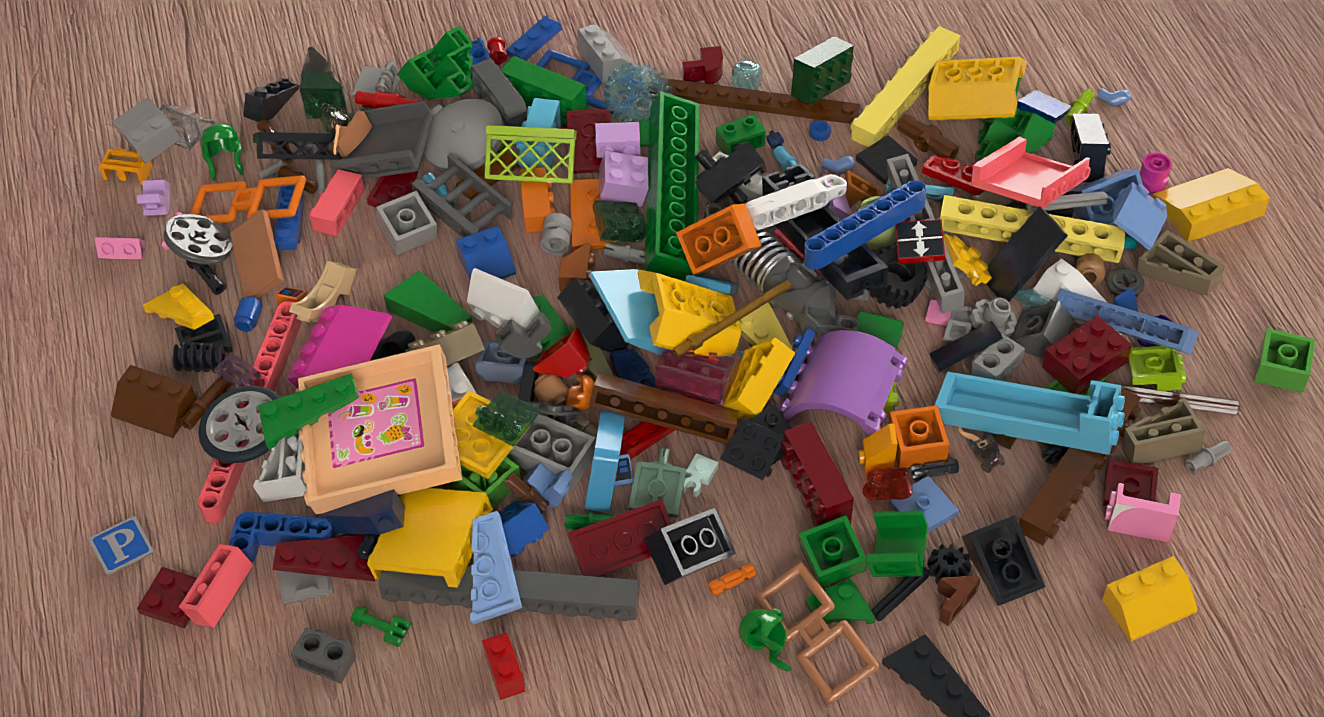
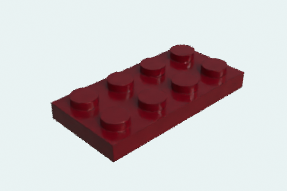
(617, 540)

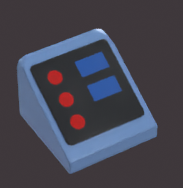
(624, 471)

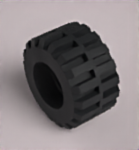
(898, 292)

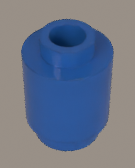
(247, 313)

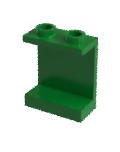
(899, 544)

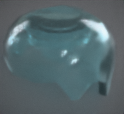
(746, 75)

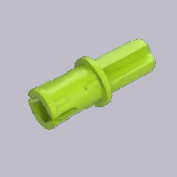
(1080, 105)

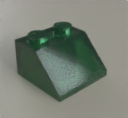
(320, 88)

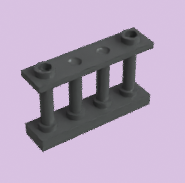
(456, 218)

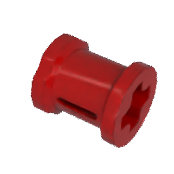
(496, 47)

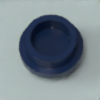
(774, 139)

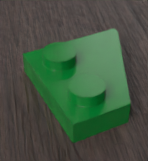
(848, 604)

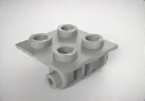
(378, 79)

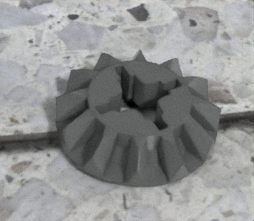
(1129, 276)

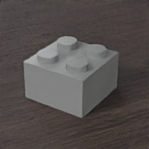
(406, 223)

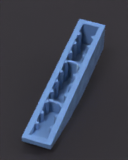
(1130, 322)

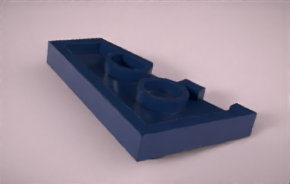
(632, 367)

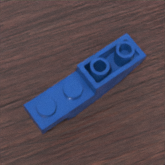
(289, 229)

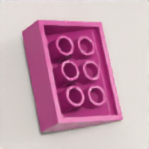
(340, 340)

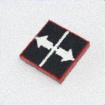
(920, 241)

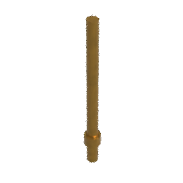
(696, 340)

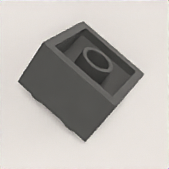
(1042, 327)

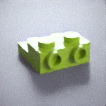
(1158, 367)

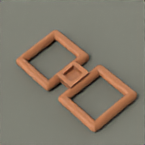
(819, 634)

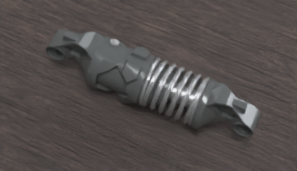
(811, 296)

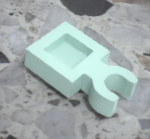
(700, 471)

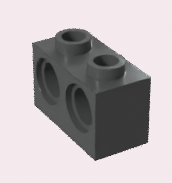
(320, 660)

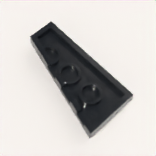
(935, 678)

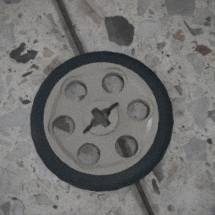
(228, 405)

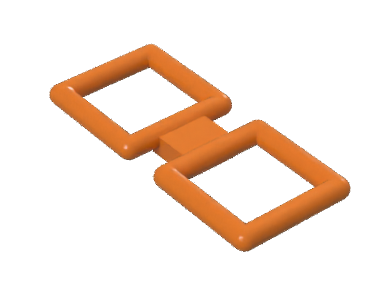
(250, 198)

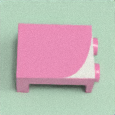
(1141, 516)

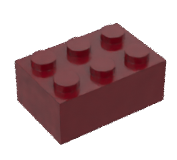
(1086, 355)

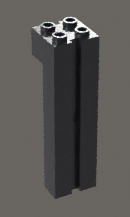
(847, 274)

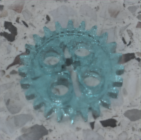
(621, 85)

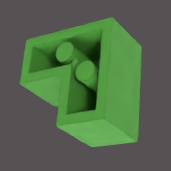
(493, 487)

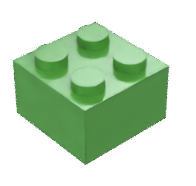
(1285, 360)

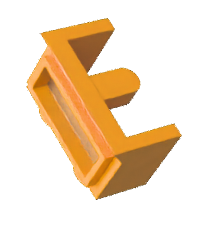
(124, 162)

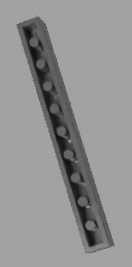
(537, 591)

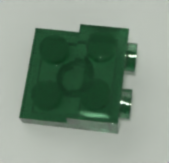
(619, 221)

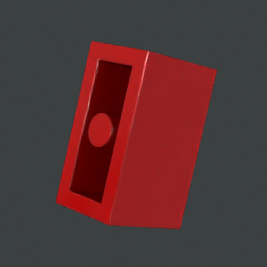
(503, 666)

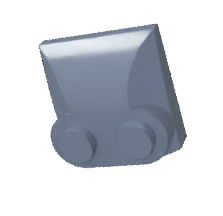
(499, 366)

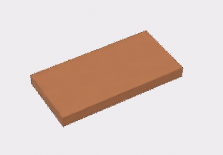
(256, 255)

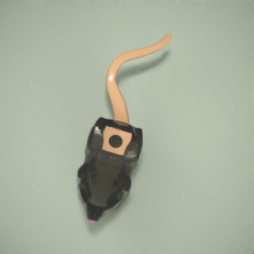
(333, 120)
(985, 450)

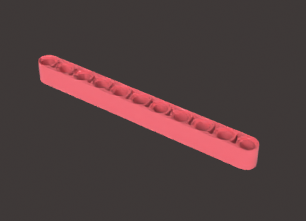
(269, 363)

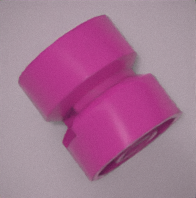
(1155, 171)

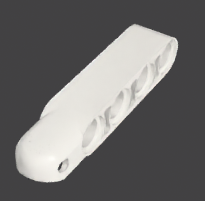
(795, 200)

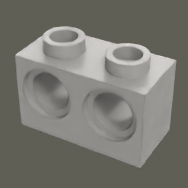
(998, 360)

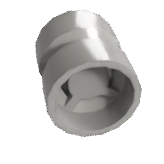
(556, 234)

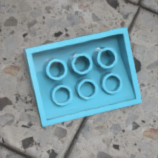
(629, 306)

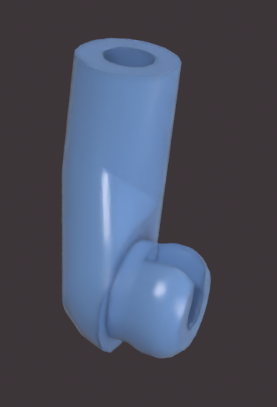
(1116, 98)
(838, 166)

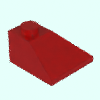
(565, 356)

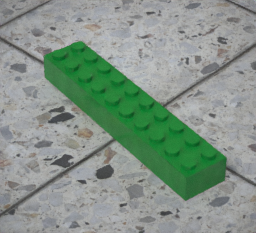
(671, 183)

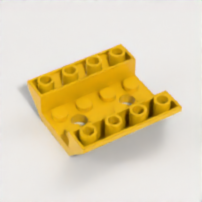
(975, 88)
(687, 311)

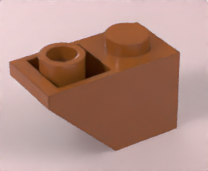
(576, 265)

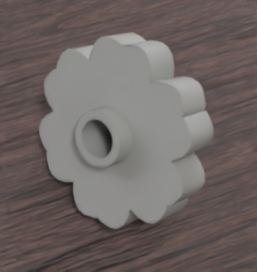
(996, 311)

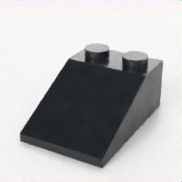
(689, 546)
(1004, 560)

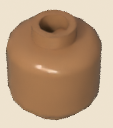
(1091, 267)
(551, 389)

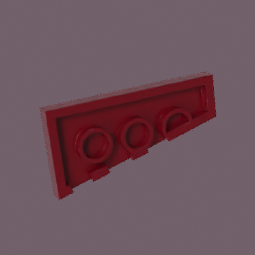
(391, 188)

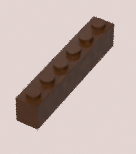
(664, 408)

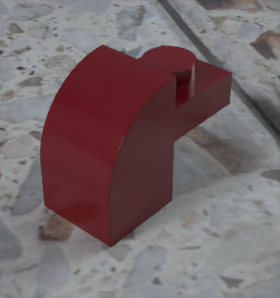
(706, 69)

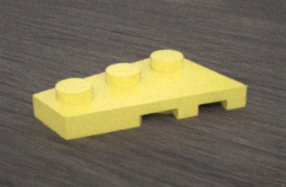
(761, 326)

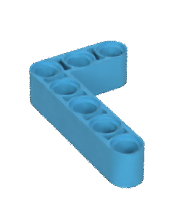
(605, 461)

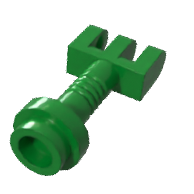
(361, 616)

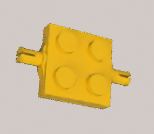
(967, 259)

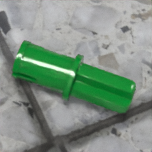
(575, 521)

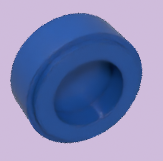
(820, 130)

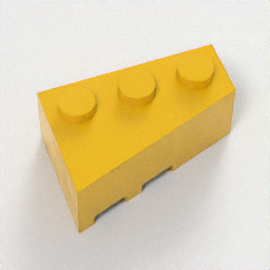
(757, 377)

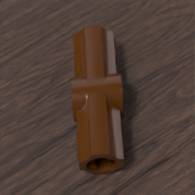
(927, 137)

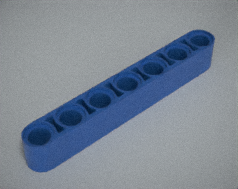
(864, 225)

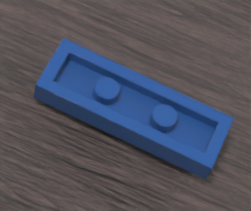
(534, 38)
(801, 345)

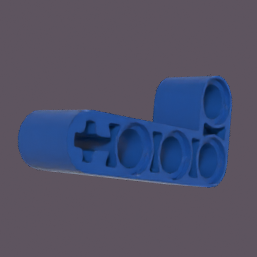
(284, 526)

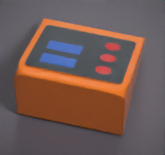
(290, 294)

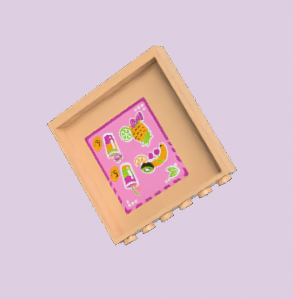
(388, 438)

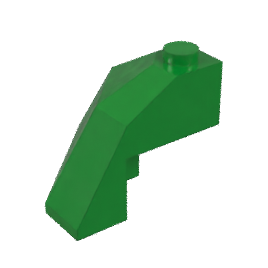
(442, 69)
(1001, 131)

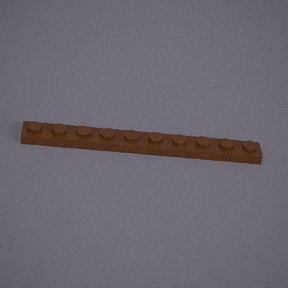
(763, 101)

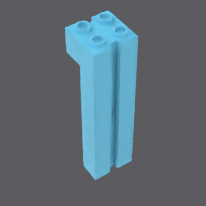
(1034, 412)

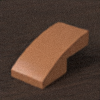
(354, 134)

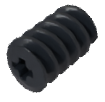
(197, 359)

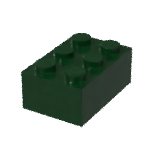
(822, 70)

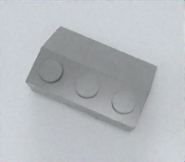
(601, 51)

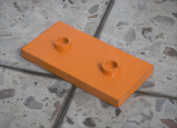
(584, 225)

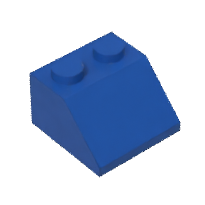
(486, 252)
(522, 525)

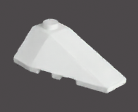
(1068, 278)

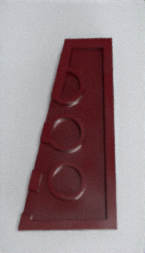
(323, 557)

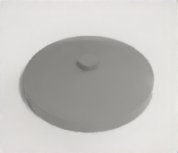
(462, 132)

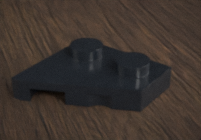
(208, 333)

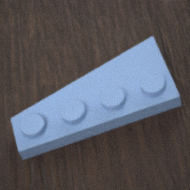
(492, 571)

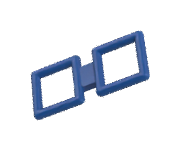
(582, 76)

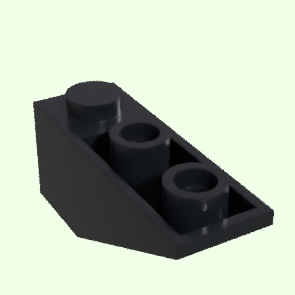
(267, 100)

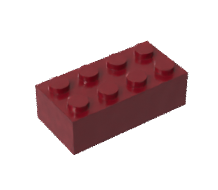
(815, 475)

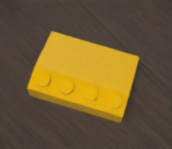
(1213, 203)

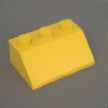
(1150, 598)

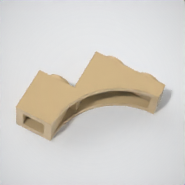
(334, 281)

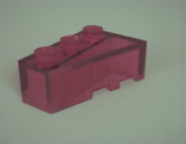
(697, 376)

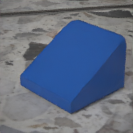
(1127, 300)

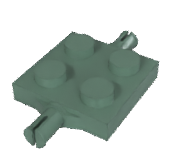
(657, 482)

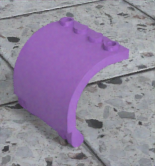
(848, 376)

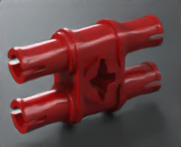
(381, 99)

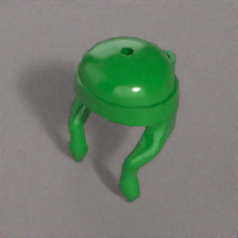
(219, 138)
(765, 629)

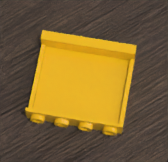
(433, 536)

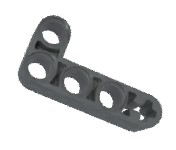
(492, 83)

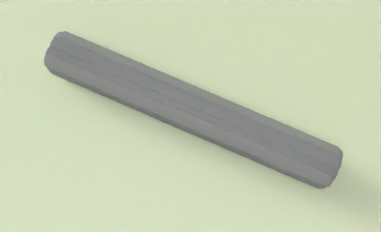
(1074, 201)

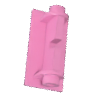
(119, 248)

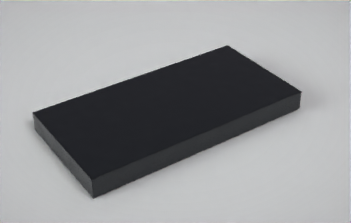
(1024, 254)

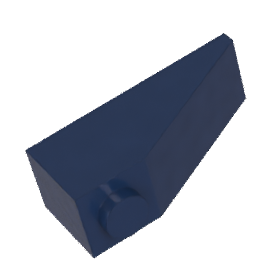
(369, 516)

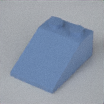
(1140, 214)

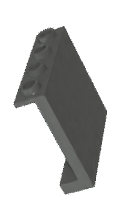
(392, 143)

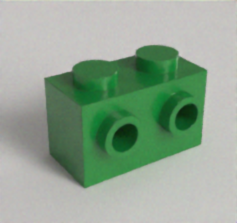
(740, 131)

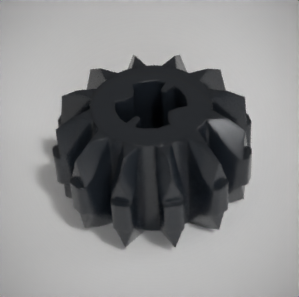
(948, 563)

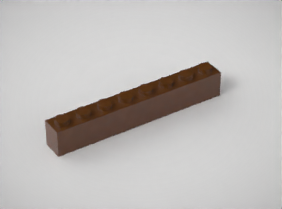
(1067, 482)

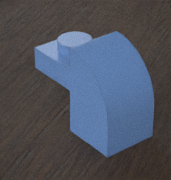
(547, 485)

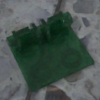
(505, 418)

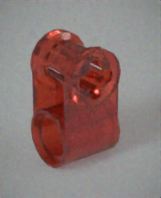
(890, 483)

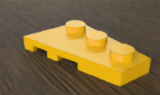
(181, 306)

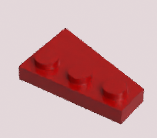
(951, 172)

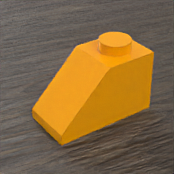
(879, 449)

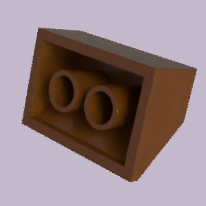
(152, 401)

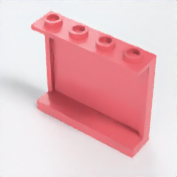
(1026, 175)

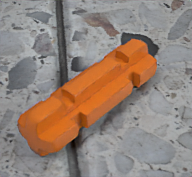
(732, 579)

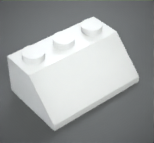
(499, 300)

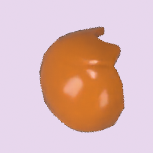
(580, 395)

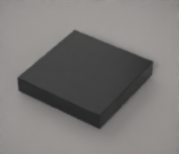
(875, 157)

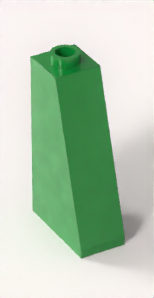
(425, 304)

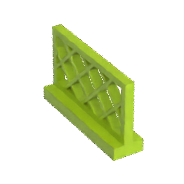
(535, 135)

